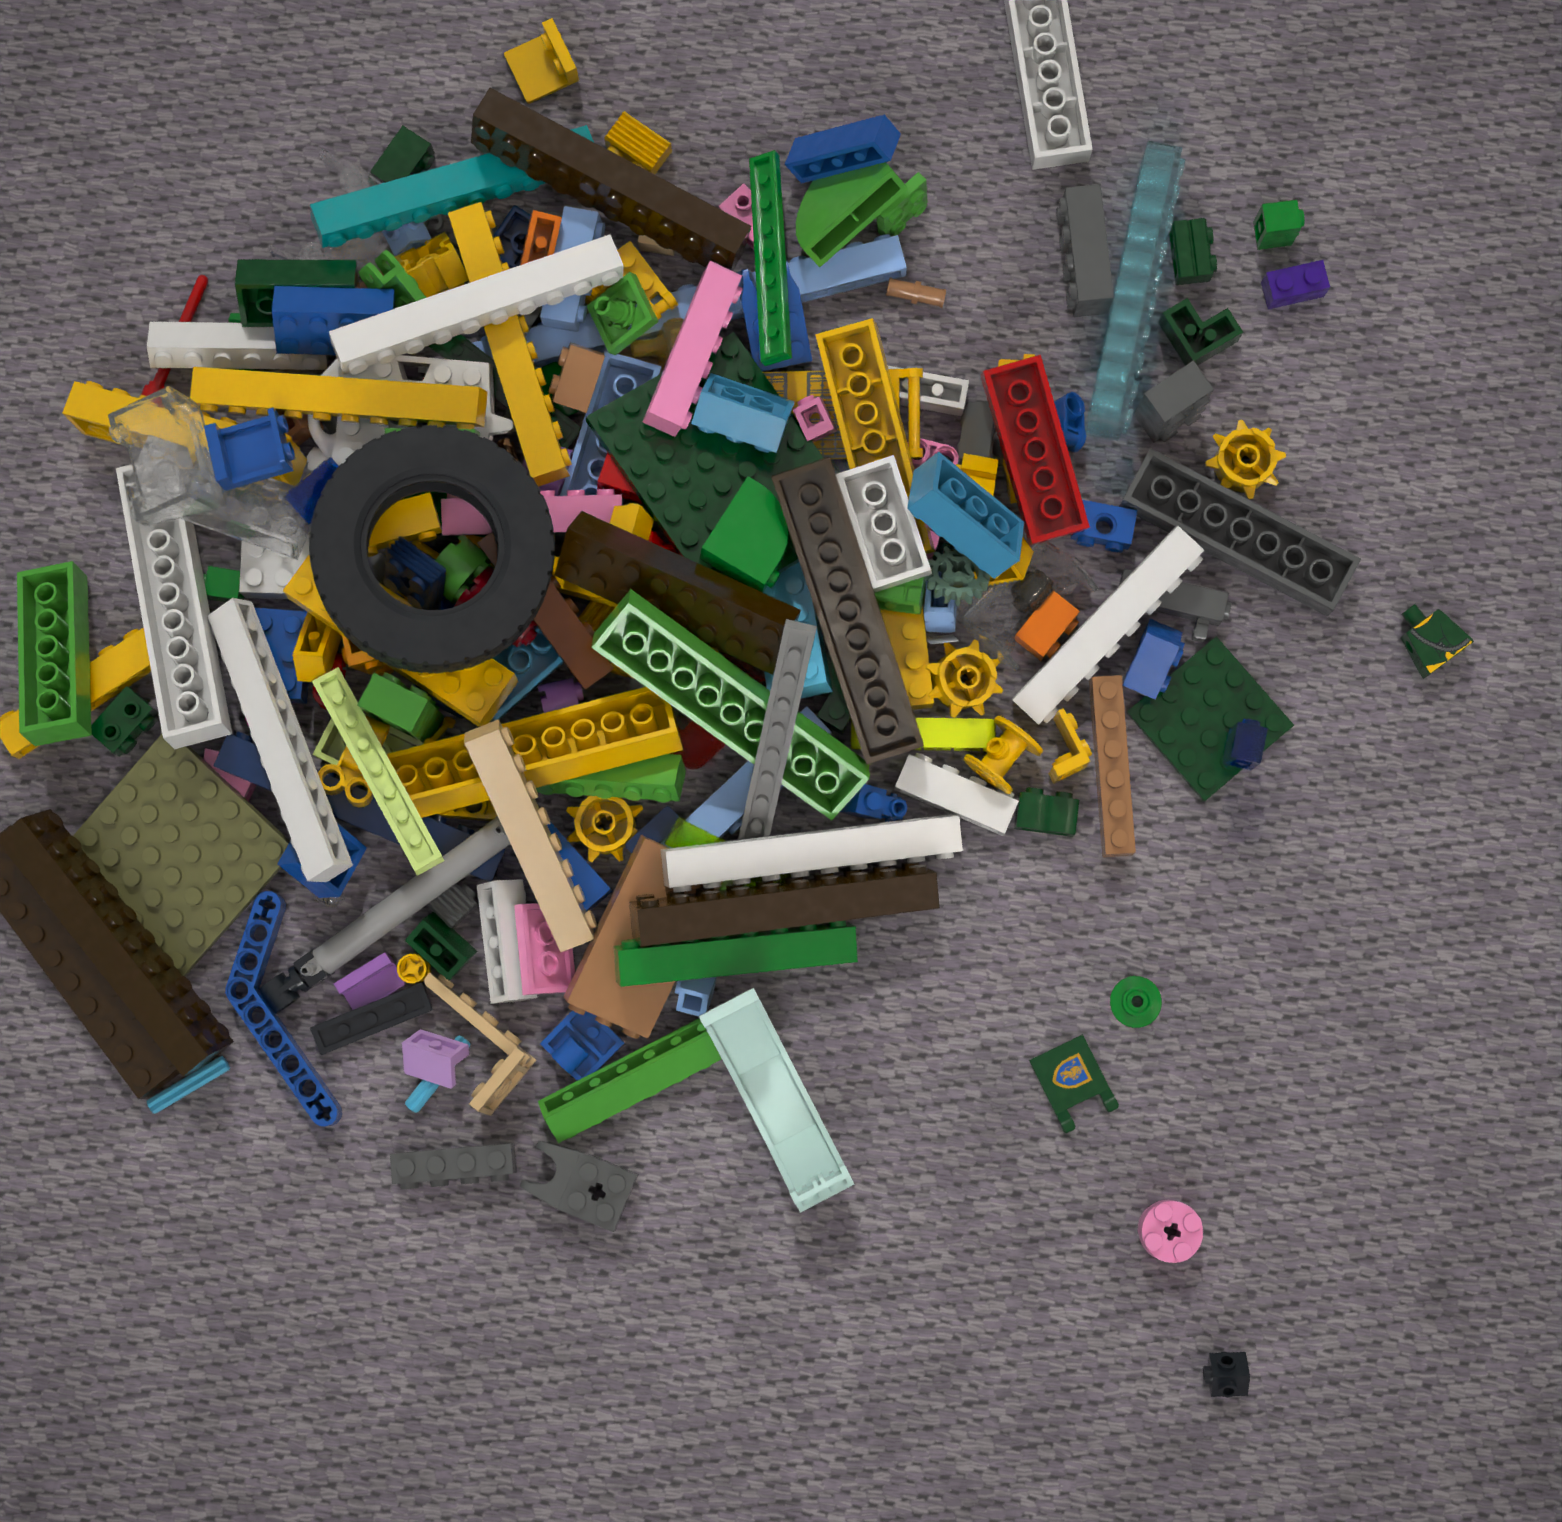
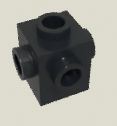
(1227, 1374)

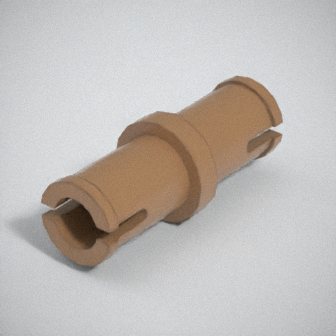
(916, 292)

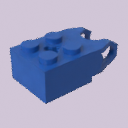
(799, 337)

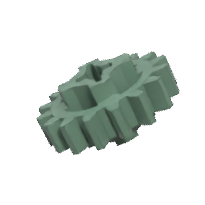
(957, 577)

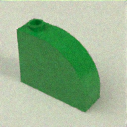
(749, 538)

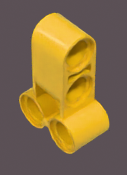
(349, 772)

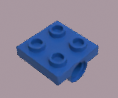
(582, 1044)

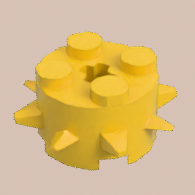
(1250, 443)
(980, 683)
(599, 841)

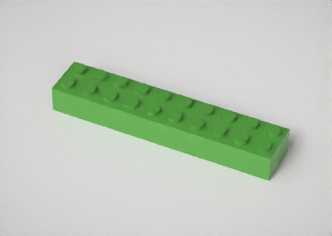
(725, 700)

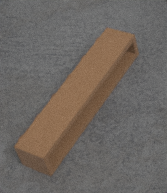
(1112, 766)

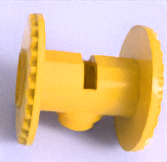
(1002, 754)

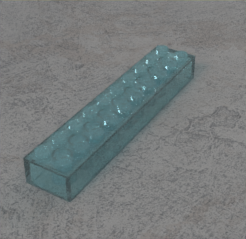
(1133, 291)

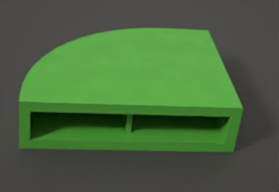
(842, 207)

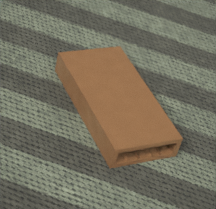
(594, 982)

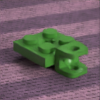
(395, 277)

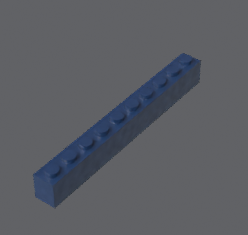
(241, 758)

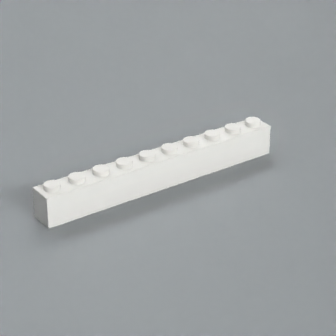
(476, 305)
(279, 741)
(811, 851)

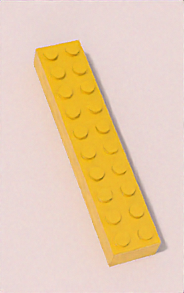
(552, 745)

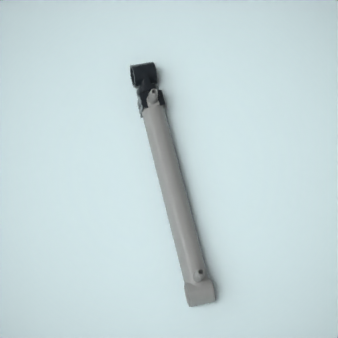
(384, 916)

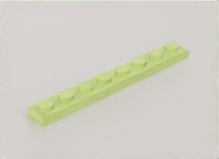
(378, 771)

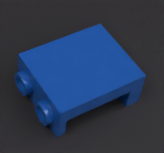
(250, 450)

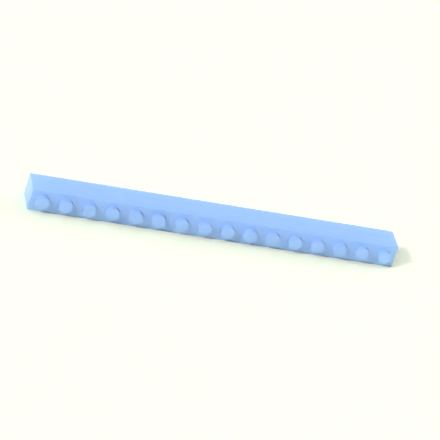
(847, 270)

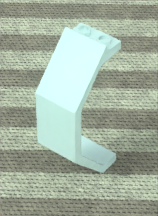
(777, 1100)

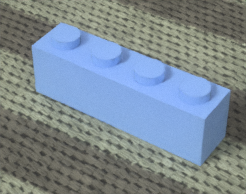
(575, 229)

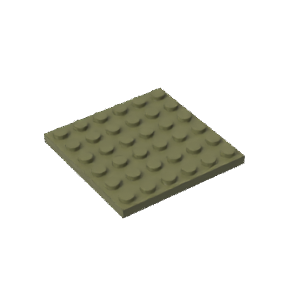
(182, 849)

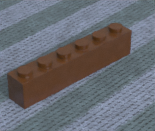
(563, 629)

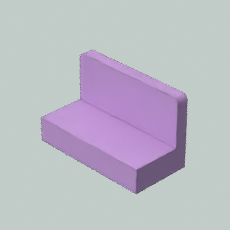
(433, 1057)

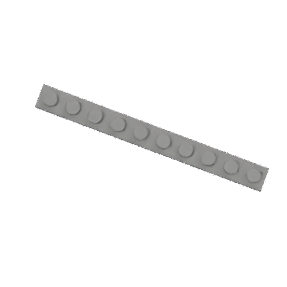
(777, 729)

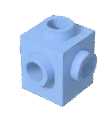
(407, 237)

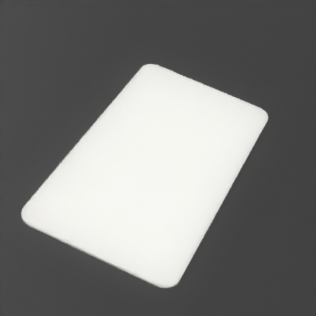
(941, 639)

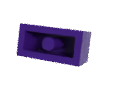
(1295, 284)

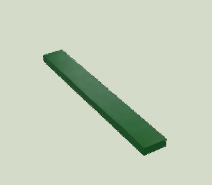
(770, 258)

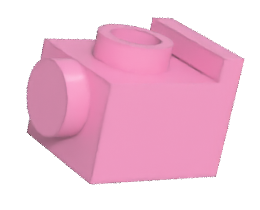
(820, 430)

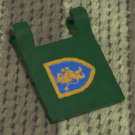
(1070, 1077)

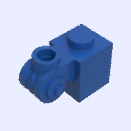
(873, 803)

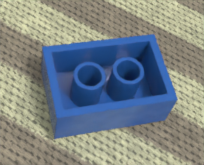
(282, 633)

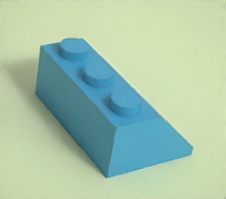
(742, 413)

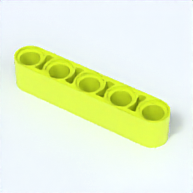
(949, 733)

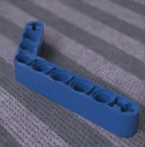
(272, 1022)

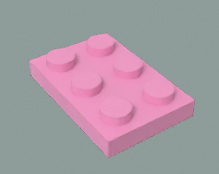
(541, 962)

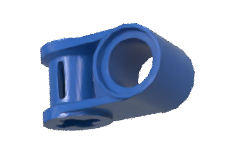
(1071, 417)

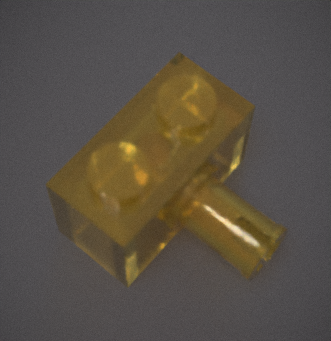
(659, 346)

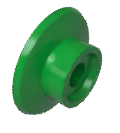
(1122, 1001)

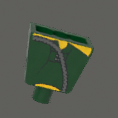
(1432, 639)

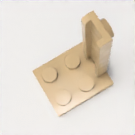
(505, 1072)

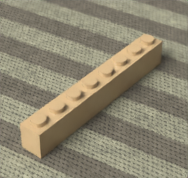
(529, 834)

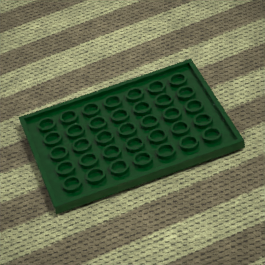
(696, 474)

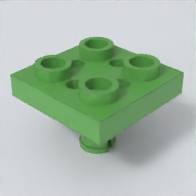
(909, 204)
(618, 307)

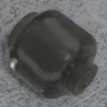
(1032, 591)

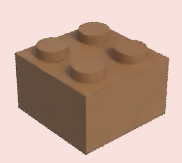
(577, 376)

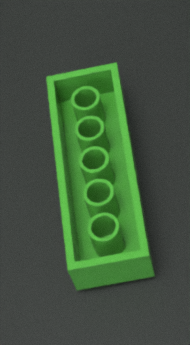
(53, 654)

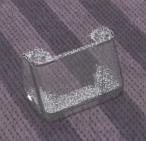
(167, 457)

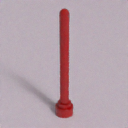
(187, 316)

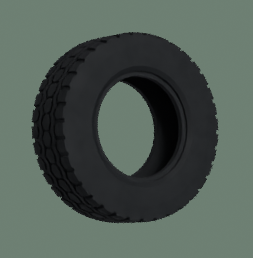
(415, 463)

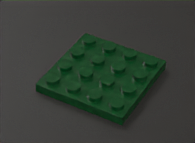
(1198, 710)

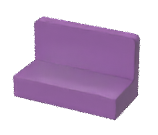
(370, 981)

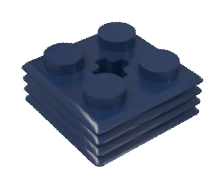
(511, 233)
(414, 574)

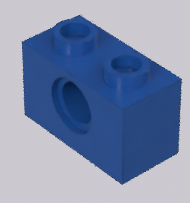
(1120, 521)

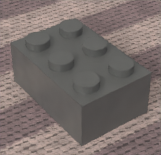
(1174, 402)

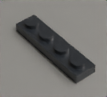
(371, 1018)

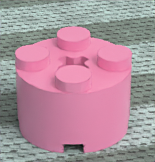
(1177, 1247)

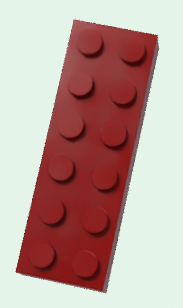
(1034, 450)

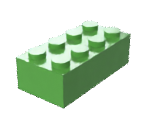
(401, 707)

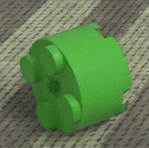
(462, 566)

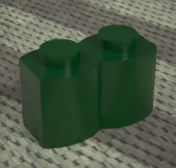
(1047, 813)

